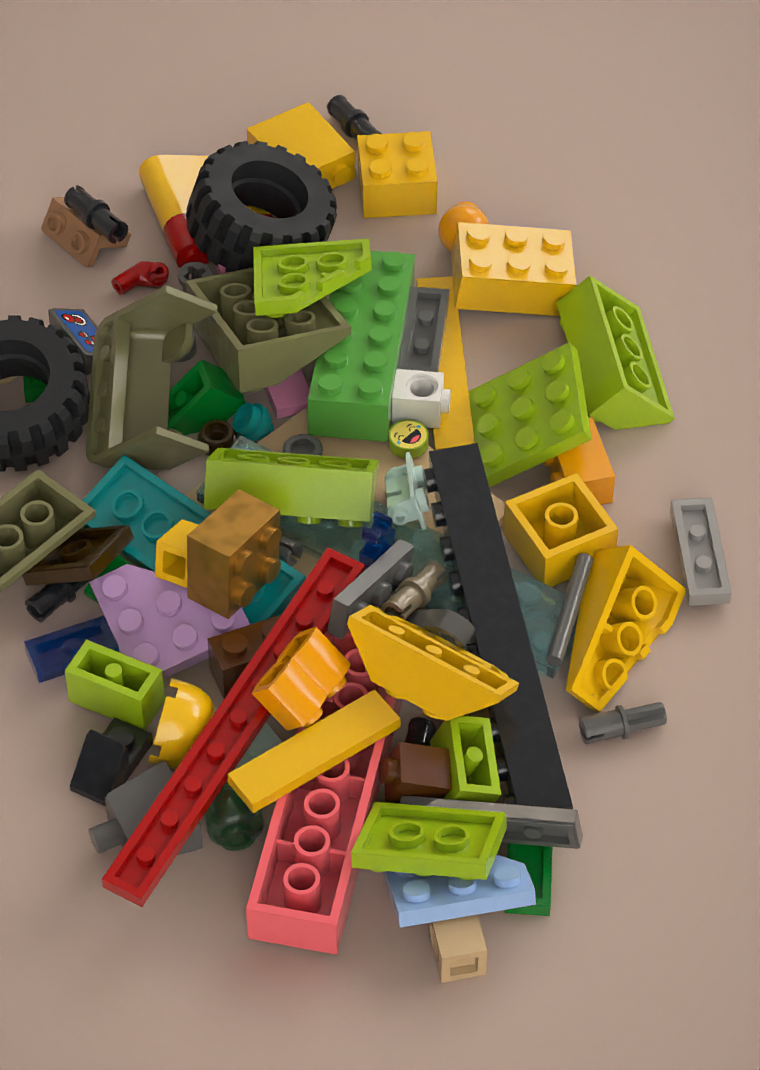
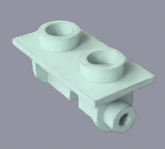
(406, 493)

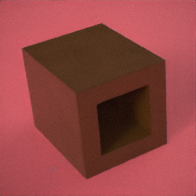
(415, 772)

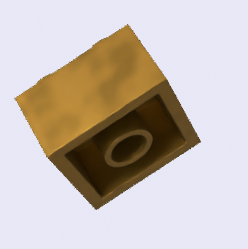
(233, 554)

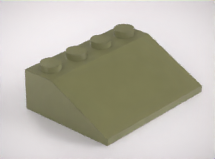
(261, 349)

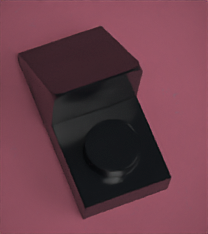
(109, 759)

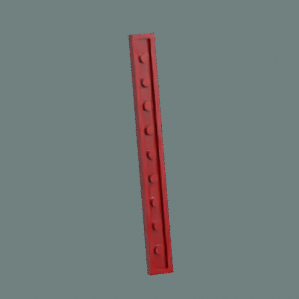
(222, 741)

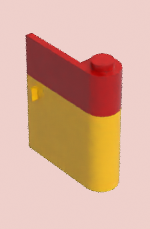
(169, 187)

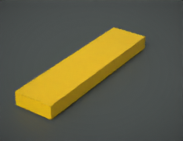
(313, 751)

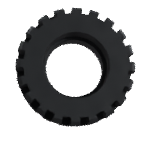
(261, 179)
(55, 417)

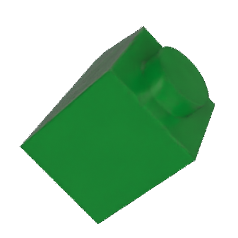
(202, 396)

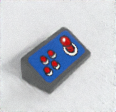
(80, 328)

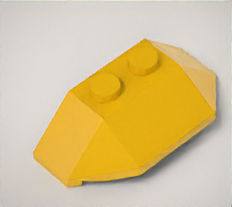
(425, 667)

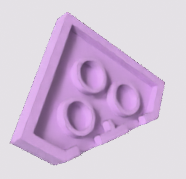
(157, 620)

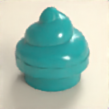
(252, 421)

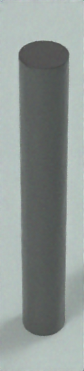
(569, 609)

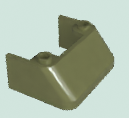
(134, 377)

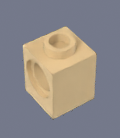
(458, 948)

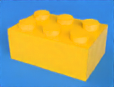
(511, 268)

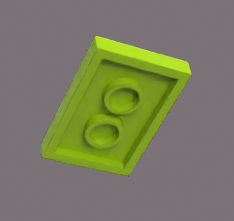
(429, 840)

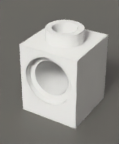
(420, 397)

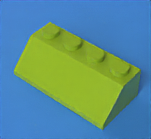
(615, 357)
(295, 484)

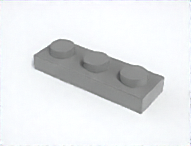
(700, 552)

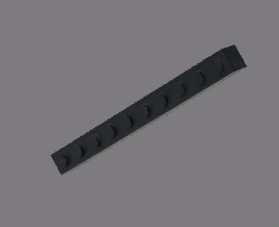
(490, 602)

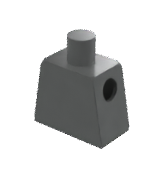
(129, 805)

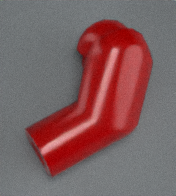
(141, 274)

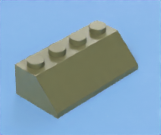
(34, 522)

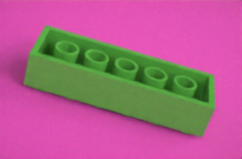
(357, 376)

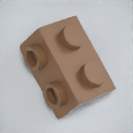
(70, 233)

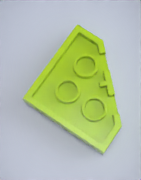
(303, 273)

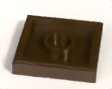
(80, 556)

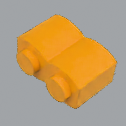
(302, 679)

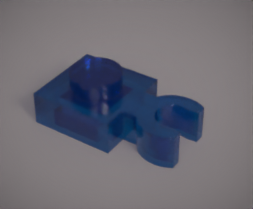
(376, 539)

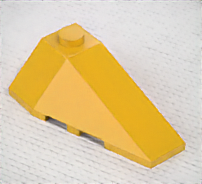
(619, 617)

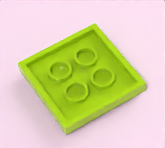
(530, 414)

